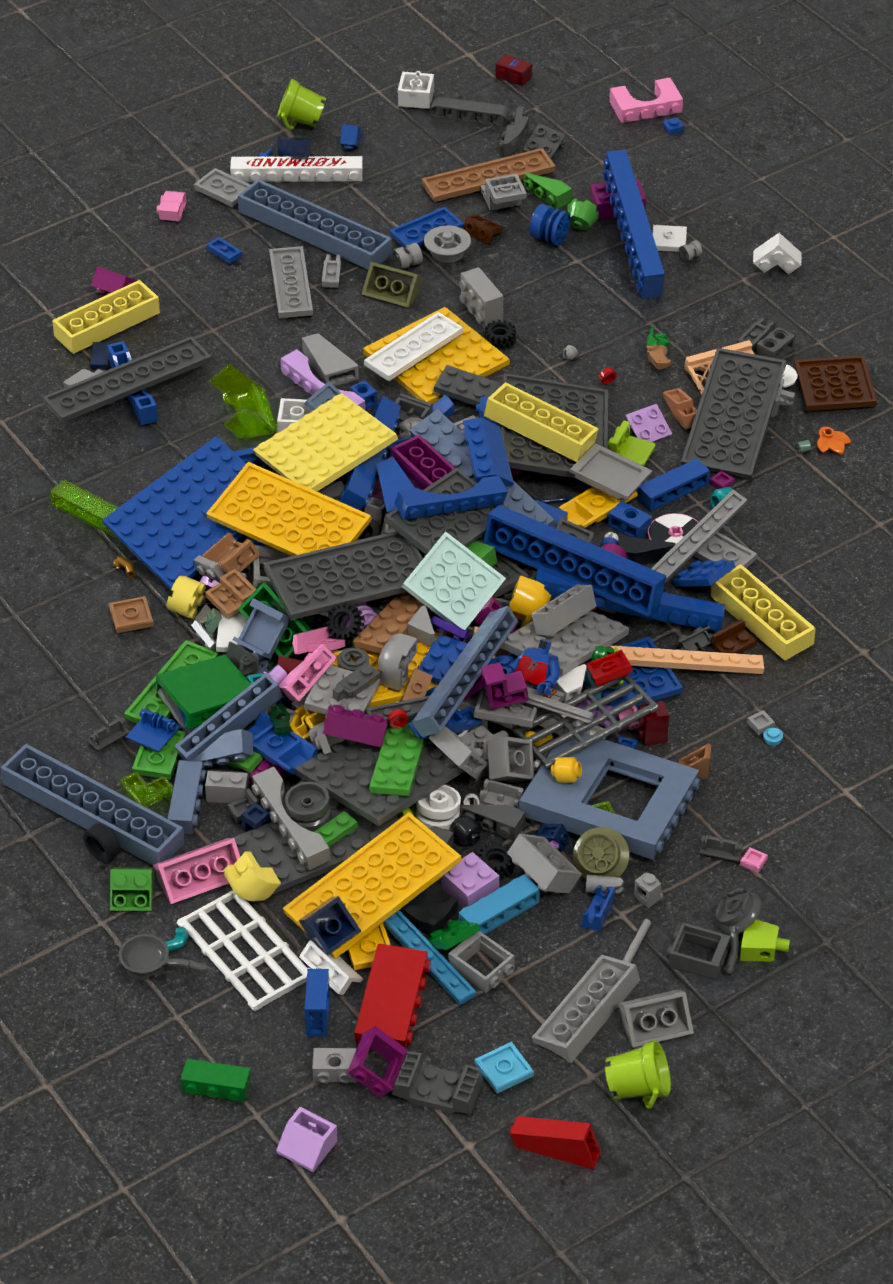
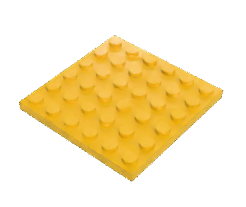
(465, 352)

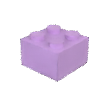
(470, 880)

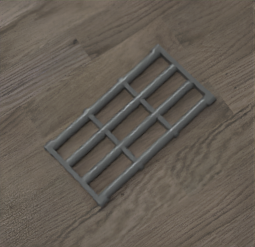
(596, 705)

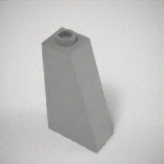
(329, 361)

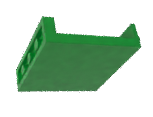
(202, 687)

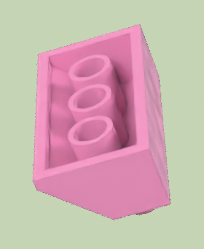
(196, 870)

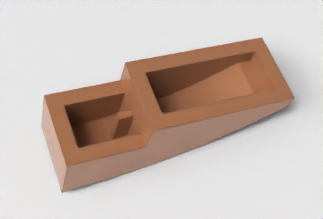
(681, 407)

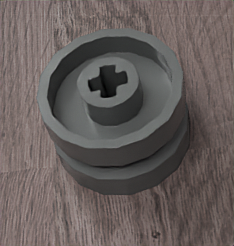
(308, 805)

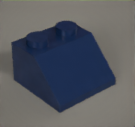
(330, 925)

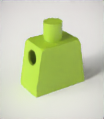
(761, 942)

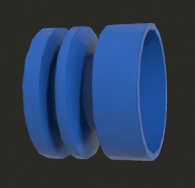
(550, 224)

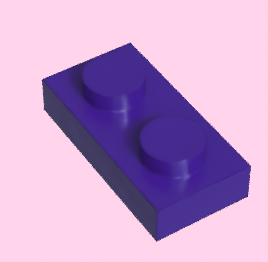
(458, 633)

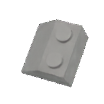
(226, 785)

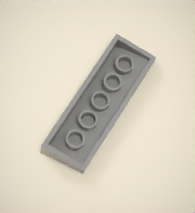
(587, 1007)

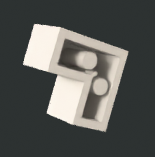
(777, 252)

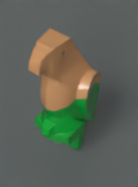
(657, 350)

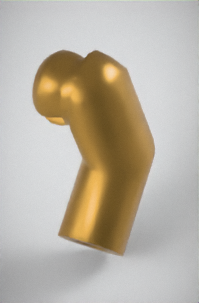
(127, 564)

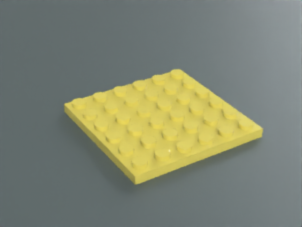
(325, 443)

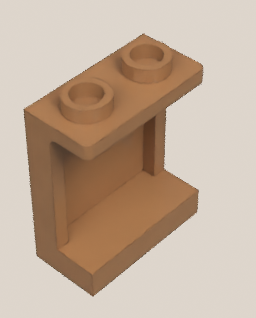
(232, 554)

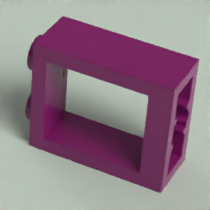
(392, 1052)

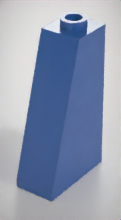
(392, 480)

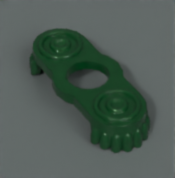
(281, 726)

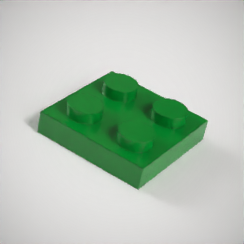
(453, 934)

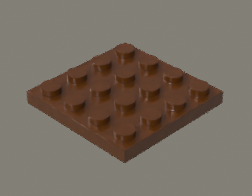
(835, 383)

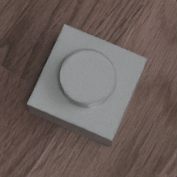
(760, 722)

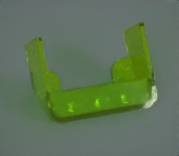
(252, 408)

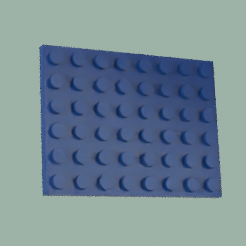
(168, 518)

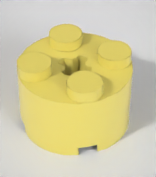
(186, 596)

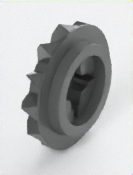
(356, 654)

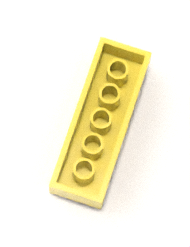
(106, 316)
(540, 422)
(763, 612)

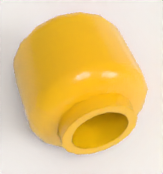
(566, 770)

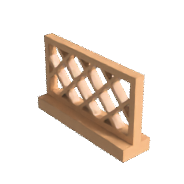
(704, 361)

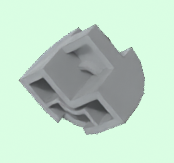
(395, 660)

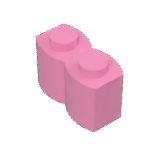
(171, 206)

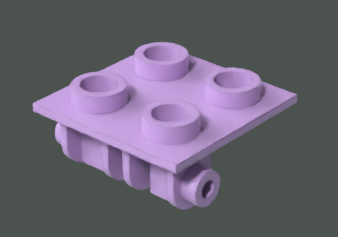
(649, 424)

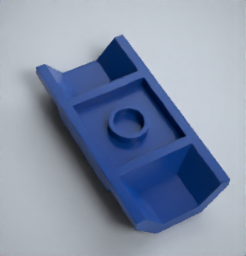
(280, 750)

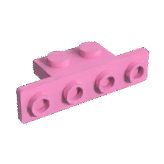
(311, 640)

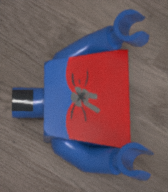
(537, 667)

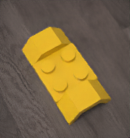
(591, 506)

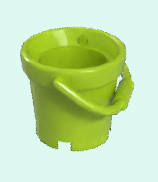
(300, 106)
(640, 1074)

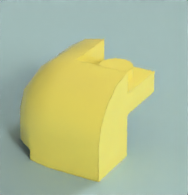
(251, 880)

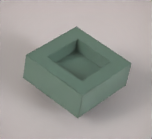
(212, 620)

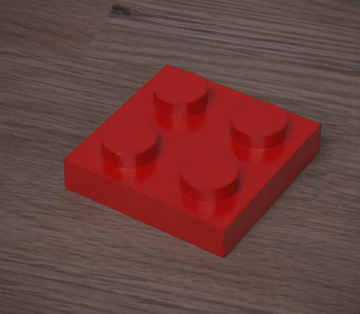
(609, 667)

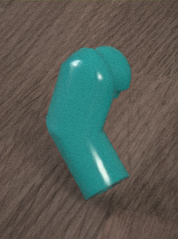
(179, 940)

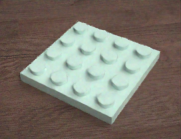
(453, 582)

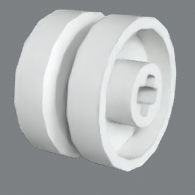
(439, 808)

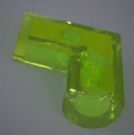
(146, 793)

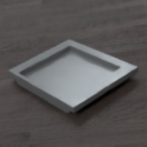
(610, 472)

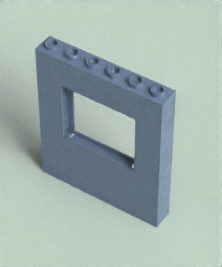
(567, 802)

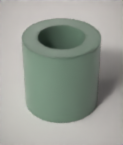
(803, 446)

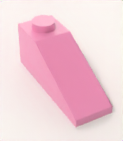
(307, 673)

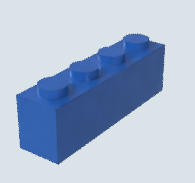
(673, 484)

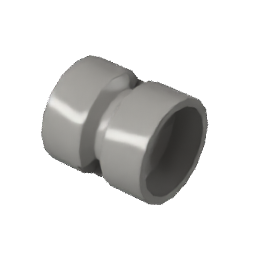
(407, 256)

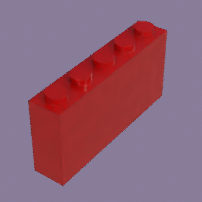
(394, 992)

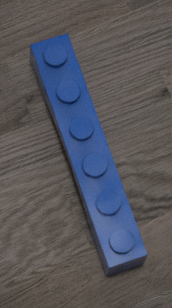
(141, 401)
(420, 503)

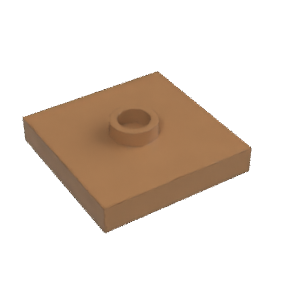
(131, 614)

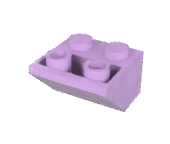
(307, 1139)

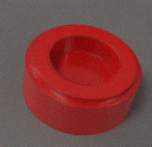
(607, 375)
(398, 718)

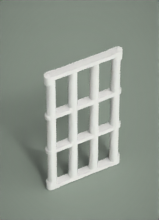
(244, 931)

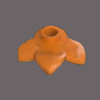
(832, 440)

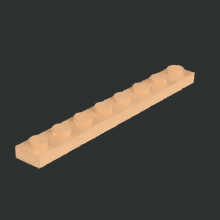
(693, 660)

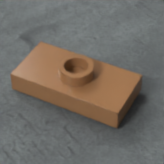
(417, 685)

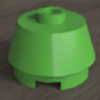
(582, 214)

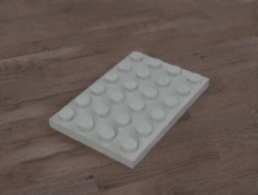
(571, 644)

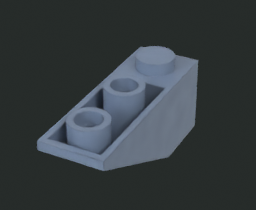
(230, 746)

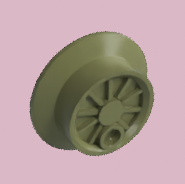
(601, 853)

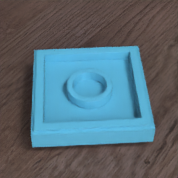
(504, 1067)

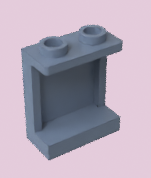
(262, 630)

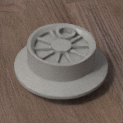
(447, 243)

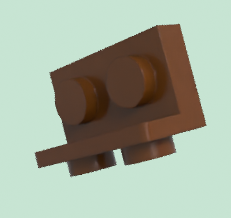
(482, 228)
(733, 639)

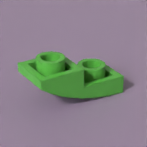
(247, 765)

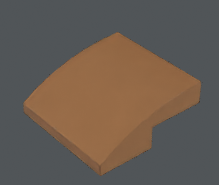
(230, 593)

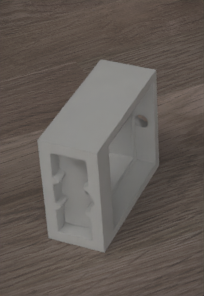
(459, 751)
(471, 946)

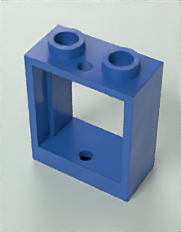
(317, 1002)

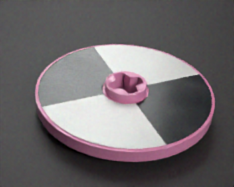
(671, 527)

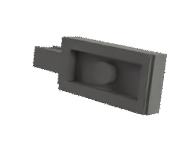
(356, 682)

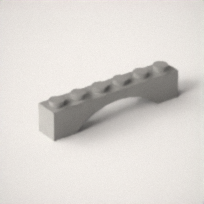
(309, 845)

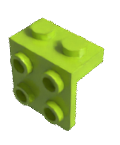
(630, 447)

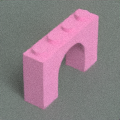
(629, 109)

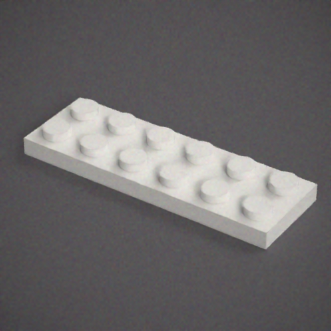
(413, 346)

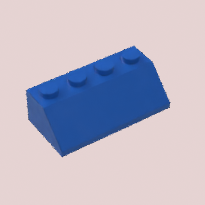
(486, 450)

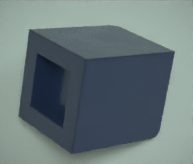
(254, 817)

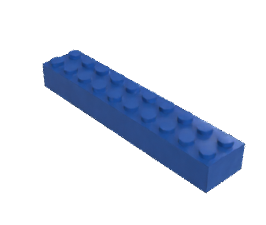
(633, 224)
(574, 560)

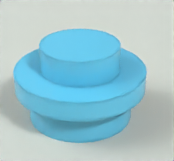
(773, 736)

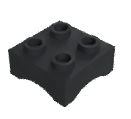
(430, 910)

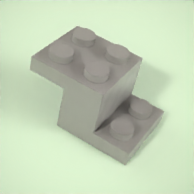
(503, 192)

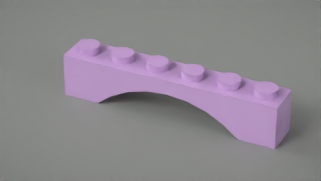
(296, 367)

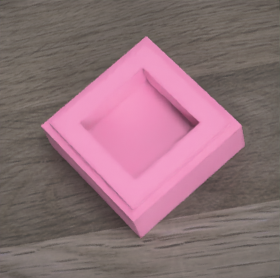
(753, 860)

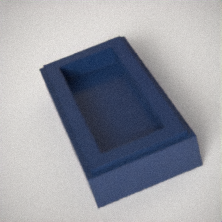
(99, 355)

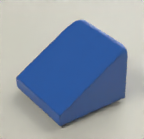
(445, 405)

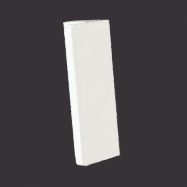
(340, 972)

